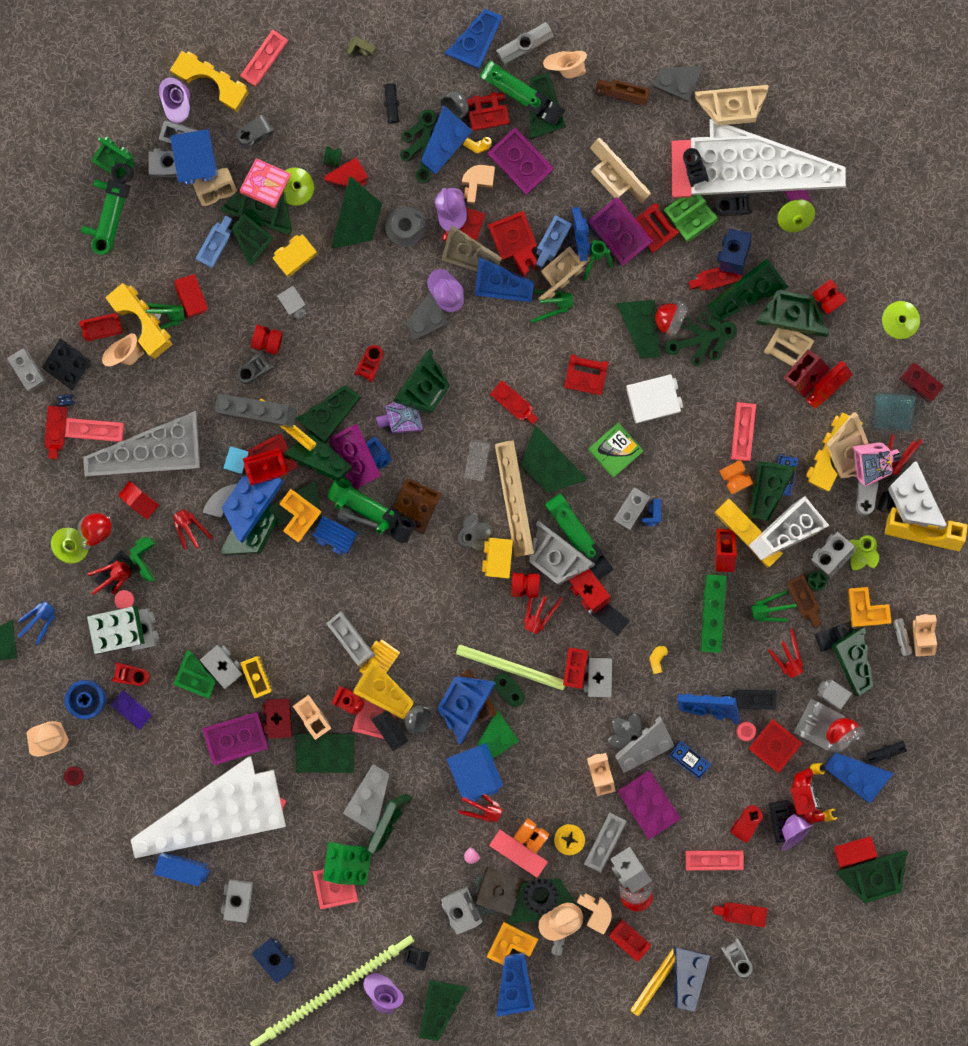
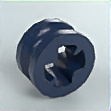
(65, 400)

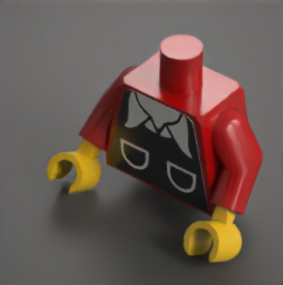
(806, 797)

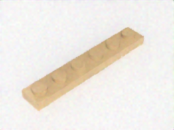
(514, 498)

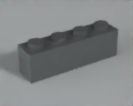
(255, 410)

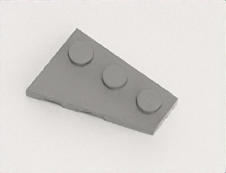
(649, 745)
(368, 799)

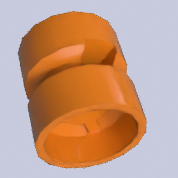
(736, 477)
(526, 830)

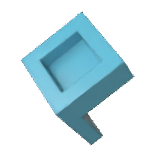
(234, 460)

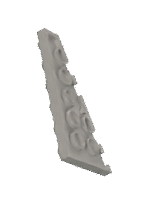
(158, 449)

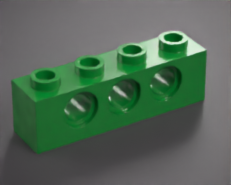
(713, 613)

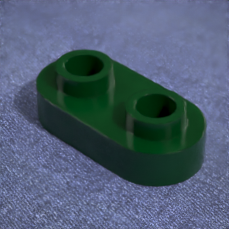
(509, 689)

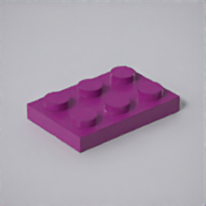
(520, 161)
(620, 231)
(353, 449)
(235, 738)
(649, 804)

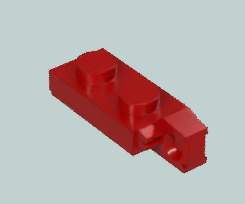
(713, 279)
(829, 384)
(513, 402)
(55, 430)
(742, 914)

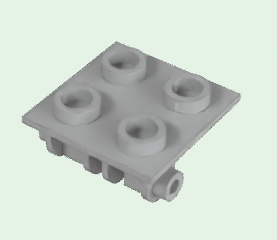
(815, 723)

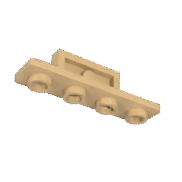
(615, 175)
(560, 270)

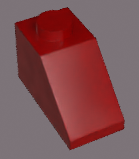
(341, 175)
(725, 550)

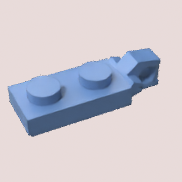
(552, 240)
(215, 242)

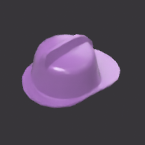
(175, 99)
(451, 208)
(446, 290)
(794, 831)
(383, 993)

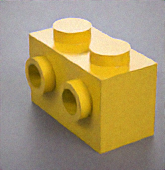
(295, 255)
(498, 557)

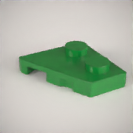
(194, 676)
(498, 736)

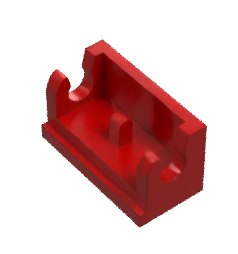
(524, 260)
(190, 296)
(101, 327)
(265, 466)
(575, 668)
(855, 852)
(629, 940)

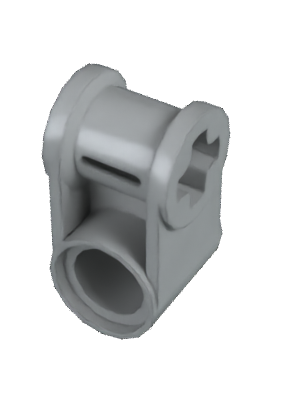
(866, 494)
(737, 957)

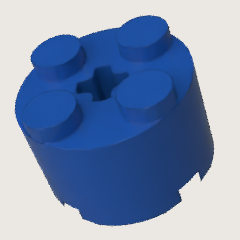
(80, 709)

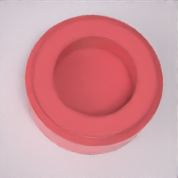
(124, 599)
(746, 731)

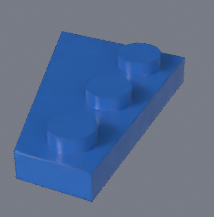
(475, 41)
(445, 140)
(501, 283)
(716, 706)
(858, 776)
(515, 988)

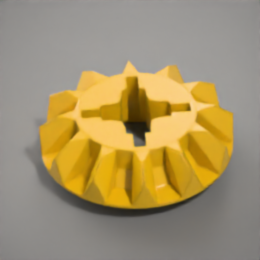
(561, 844)

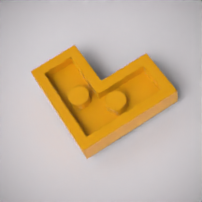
(304, 515)
(862, 613)
(509, 938)

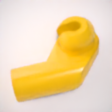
(479, 146)
(655, 658)

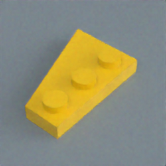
(383, 691)

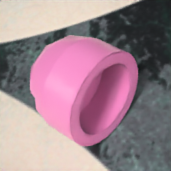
(471, 856)

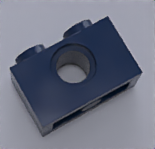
(734, 261)
(275, 971)

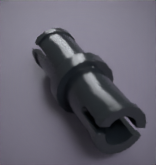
(391, 103)
(886, 752)

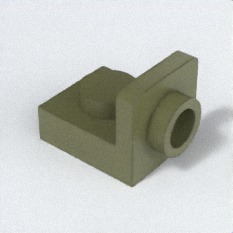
(364, 47)

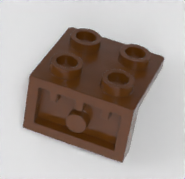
(417, 503)

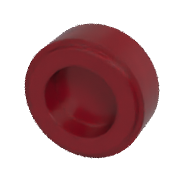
(73, 776)

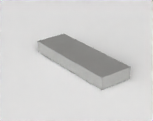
(350, 639)
(605, 842)

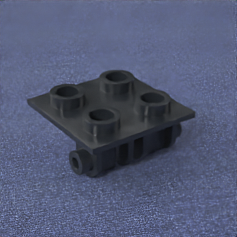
(66, 364)

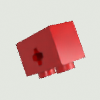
(597, 599)

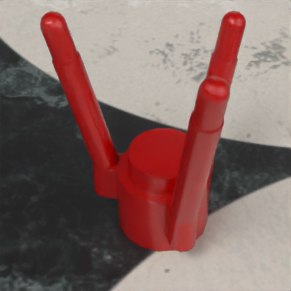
(897, 466)
(182, 520)
(120, 571)
(534, 623)
(793, 667)
(492, 811)

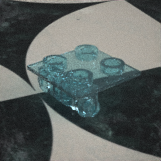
(893, 412)

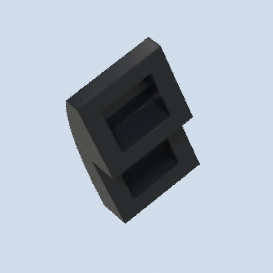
(105, 575)
(611, 619)
(832, 635)

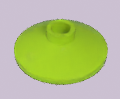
(302, 195)
(796, 215)
(891, 321)
(70, 538)

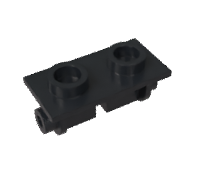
(390, 730)

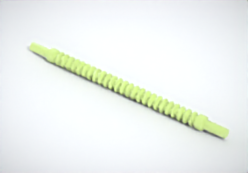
(392, 951)

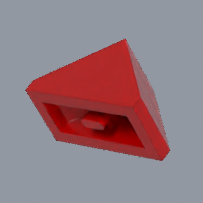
(138, 500)

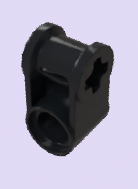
(695, 170)
(737, 205)

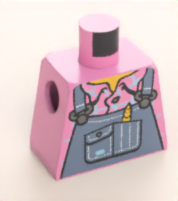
(874, 462)

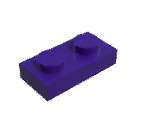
(131, 709)

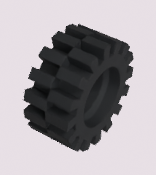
(540, 907)

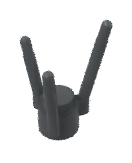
(347, 515)

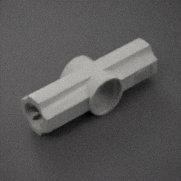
(514, 50)

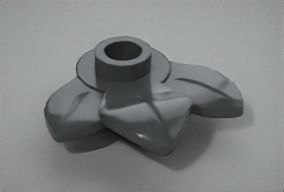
(477, 531)
(625, 730)

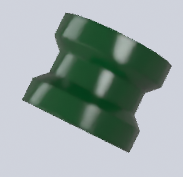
(332, 156)
(819, 581)

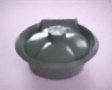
(405, 226)

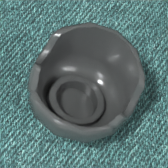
(455, 103)
(424, 716)

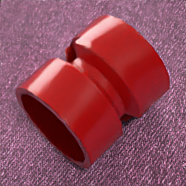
(829, 296)
(266, 339)
(525, 585)

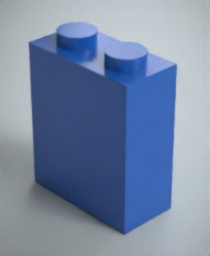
(194, 156)
(475, 772)
(181, 869)

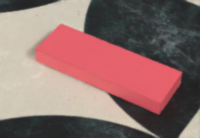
(264, 58)
(680, 183)
(94, 430)
(743, 431)
(518, 853)
(714, 860)

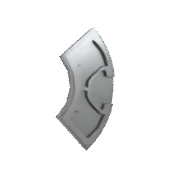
(217, 500)

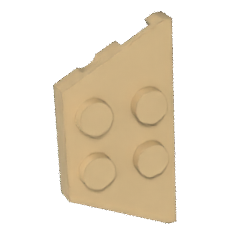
(733, 104)
(842, 444)

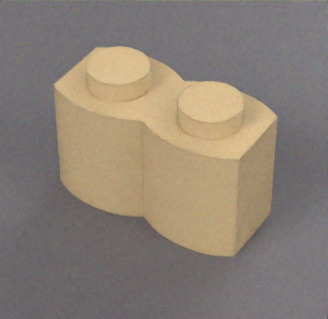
(216, 189)

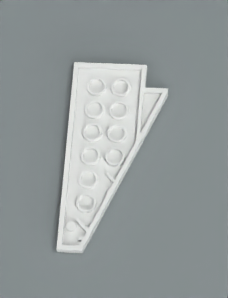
(750, 164)
(225, 809)

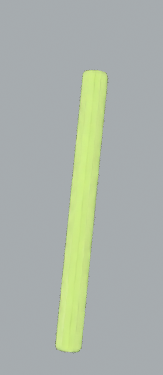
(510, 667)

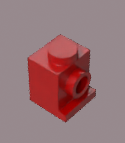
(342, 697)

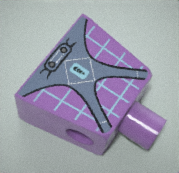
(400, 419)

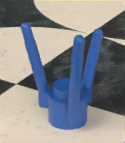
(43, 611)

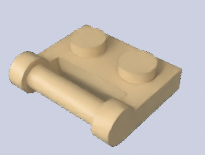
(791, 340)

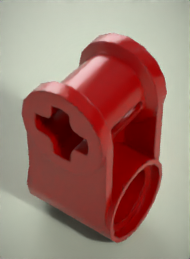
(369, 364)
(127, 674)
(744, 826)

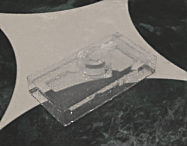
(476, 461)

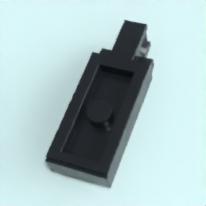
(754, 699)

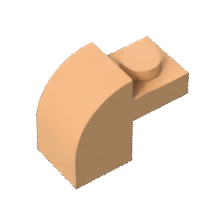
(477, 177)
(924, 635)
(312, 717)
(601, 774)
(601, 912)

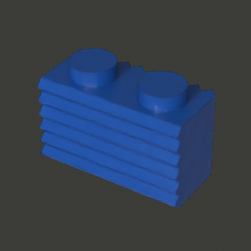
(335, 535)

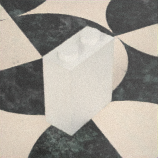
(654, 398)

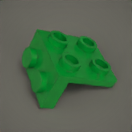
(109, 155)
(141, 547)
(346, 864)

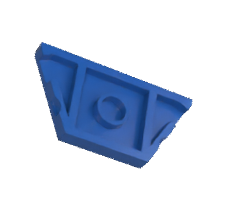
(581, 234)
(248, 504)
(463, 704)

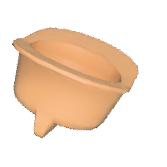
(567, 63)
(123, 351)
(46, 738)
(561, 921)

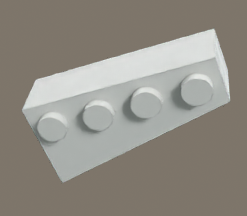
(793, 526)

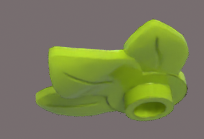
(864, 555)

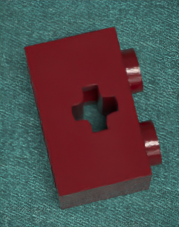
(806, 373)
(921, 382)
(283, 708)

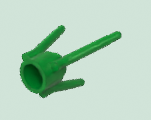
(597, 252)
(562, 300)
(174, 312)
(761, 611)

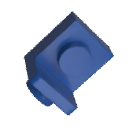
(379, 453)
(655, 511)

